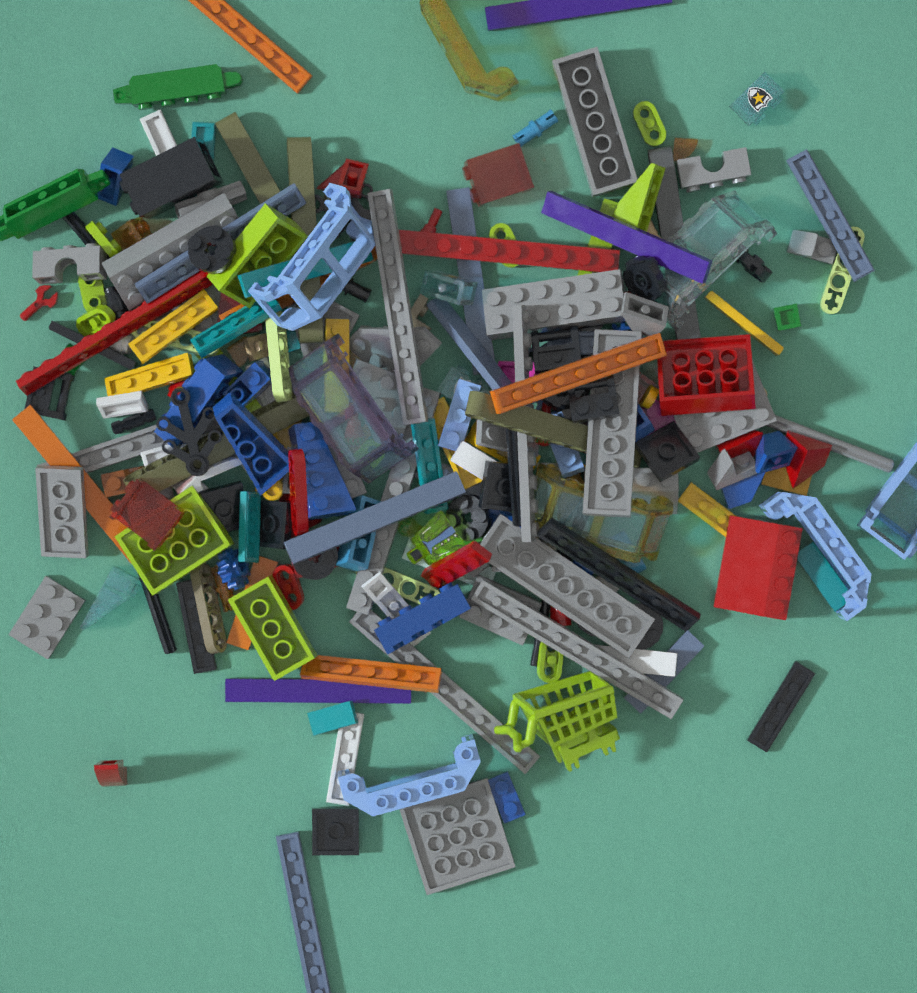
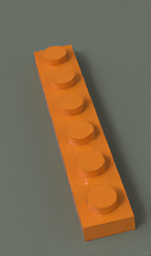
(373, 673)

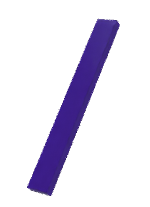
(544, 11)
(626, 236)
(309, 691)

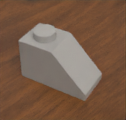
(644, 314)

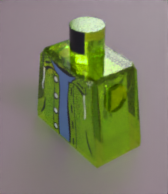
(434, 540)

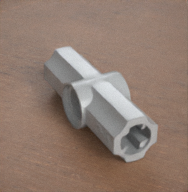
(234, 192)

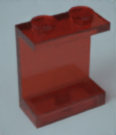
(497, 174)
(147, 513)

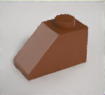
(113, 481)

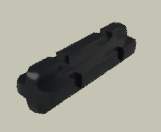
(133, 421)

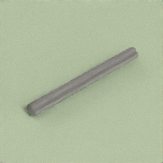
(838, 446)

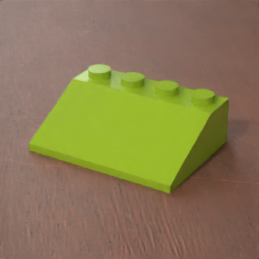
(191, 544)

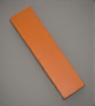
(259, 571)

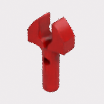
(39, 302)

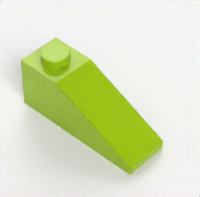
(639, 201)

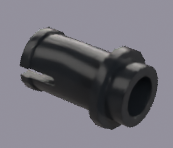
(357, 290)

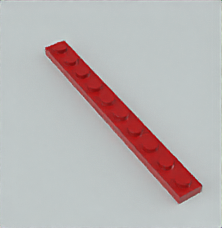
(508, 251)
(111, 333)

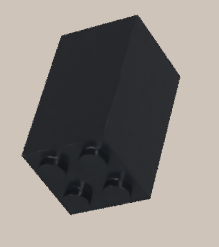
(170, 178)

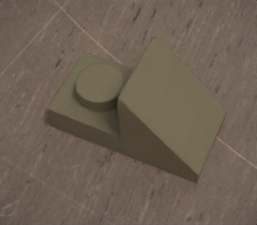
(420, 309)

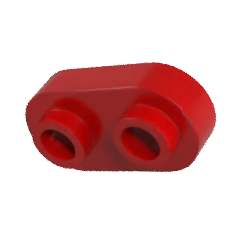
(289, 585)

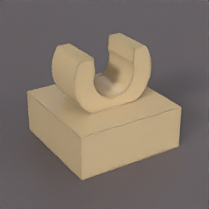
(256, 347)

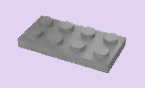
(62, 511)

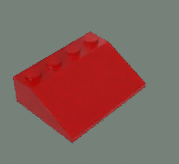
(706, 375)
(758, 567)

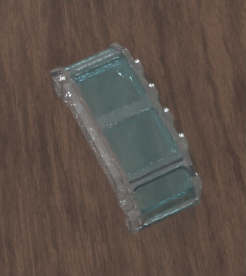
(717, 232)

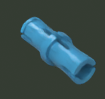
(535, 128)

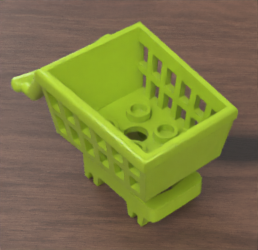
(591, 720)

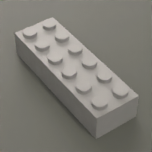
(594, 122)
(162, 247)
(556, 303)

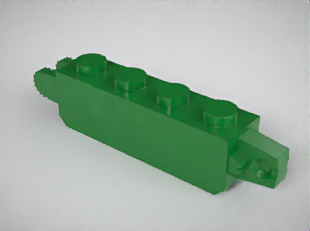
(177, 85)
(51, 202)

